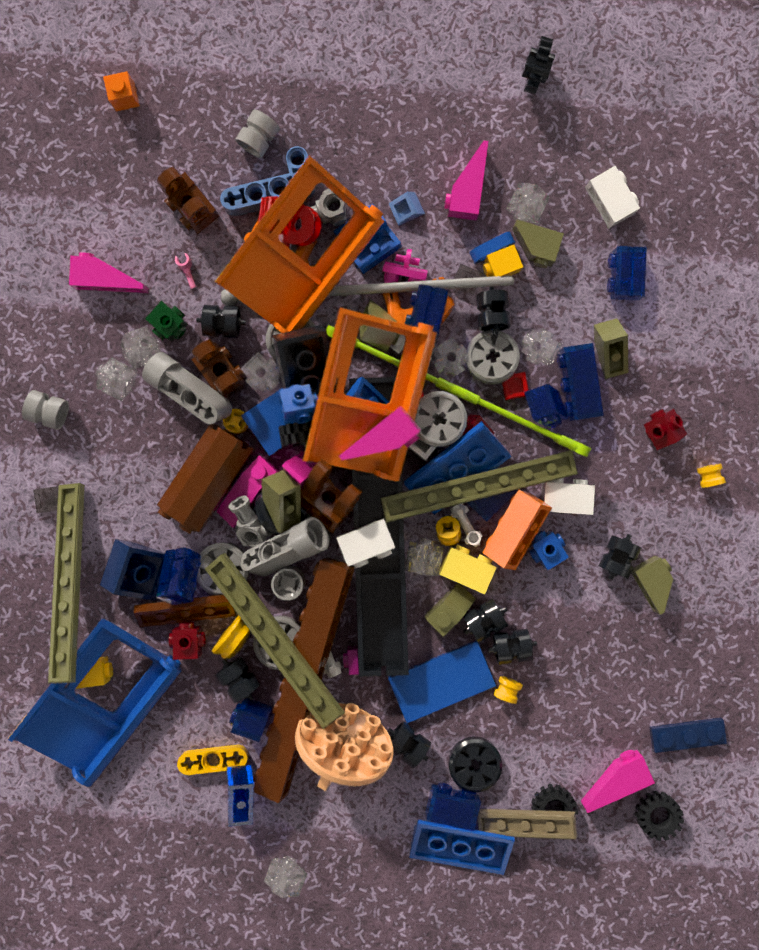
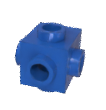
(297, 404)
(555, 553)

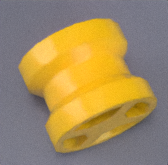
(232, 422)
(711, 475)
(451, 536)
(508, 689)

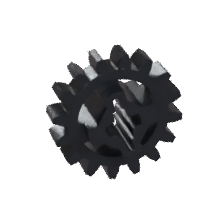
(538, 65)

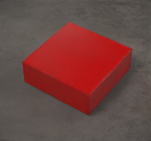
(515, 386)

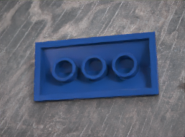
(461, 847)

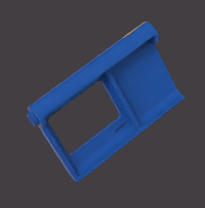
(79, 730)

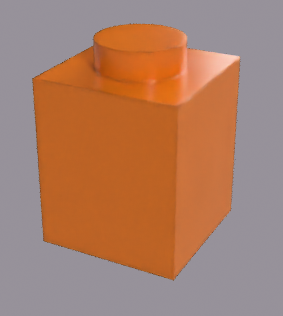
(121, 91)

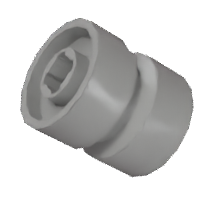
(259, 131)
(41, 408)
(288, 583)

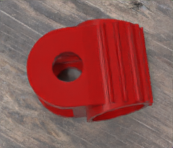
(309, 230)

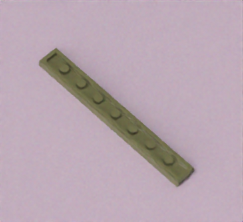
(478, 486)
(66, 584)
(274, 641)

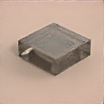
(467, 272)
(46, 499)

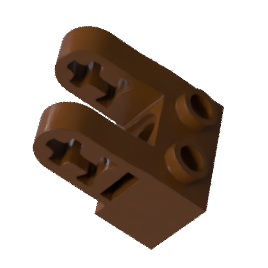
(187, 199)
(208, 357)
(320, 487)

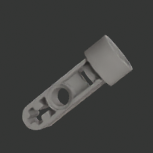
(186, 389)
(286, 548)

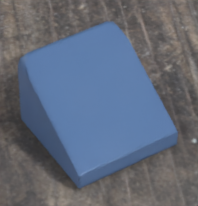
(406, 208)

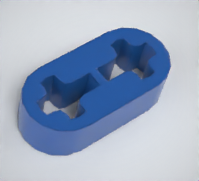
(500, 242)

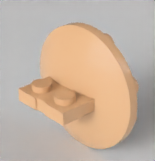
(348, 751)

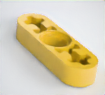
(207, 768)

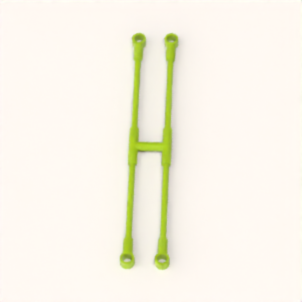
(475, 399)

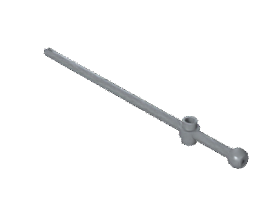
(230, 300)

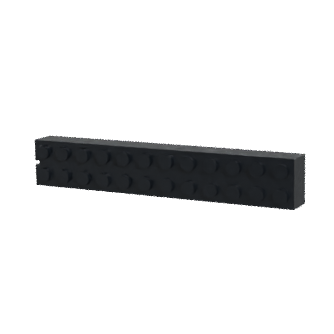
(381, 581)

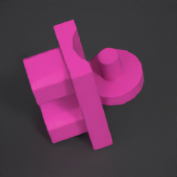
(393, 270)

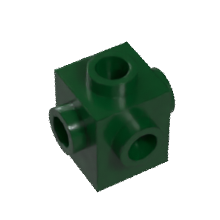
(161, 316)

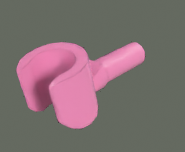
(187, 271)

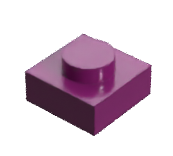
(351, 660)

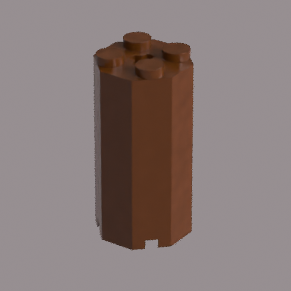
(205, 479)

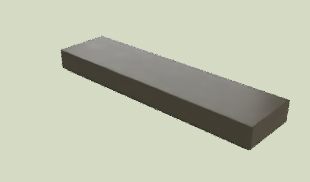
(528, 823)

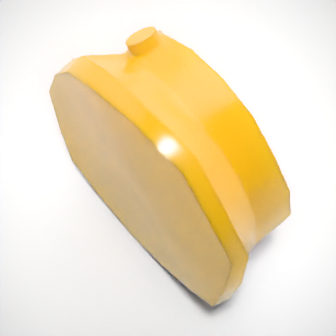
(232, 639)

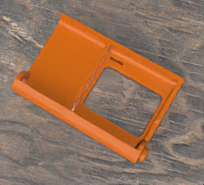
(276, 279)
(345, 419)

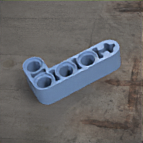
(264, 186)

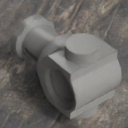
(322, 205)
(249, 528)

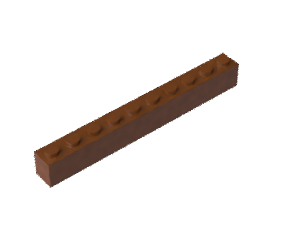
(314, 642)

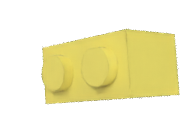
(467, 569)

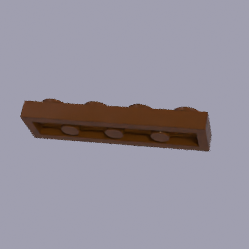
(200, 609)

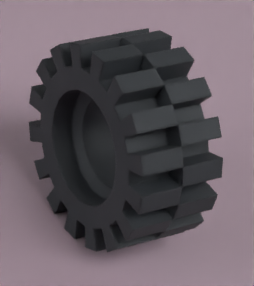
(294, 434)
(554, 793)
(669, 825)

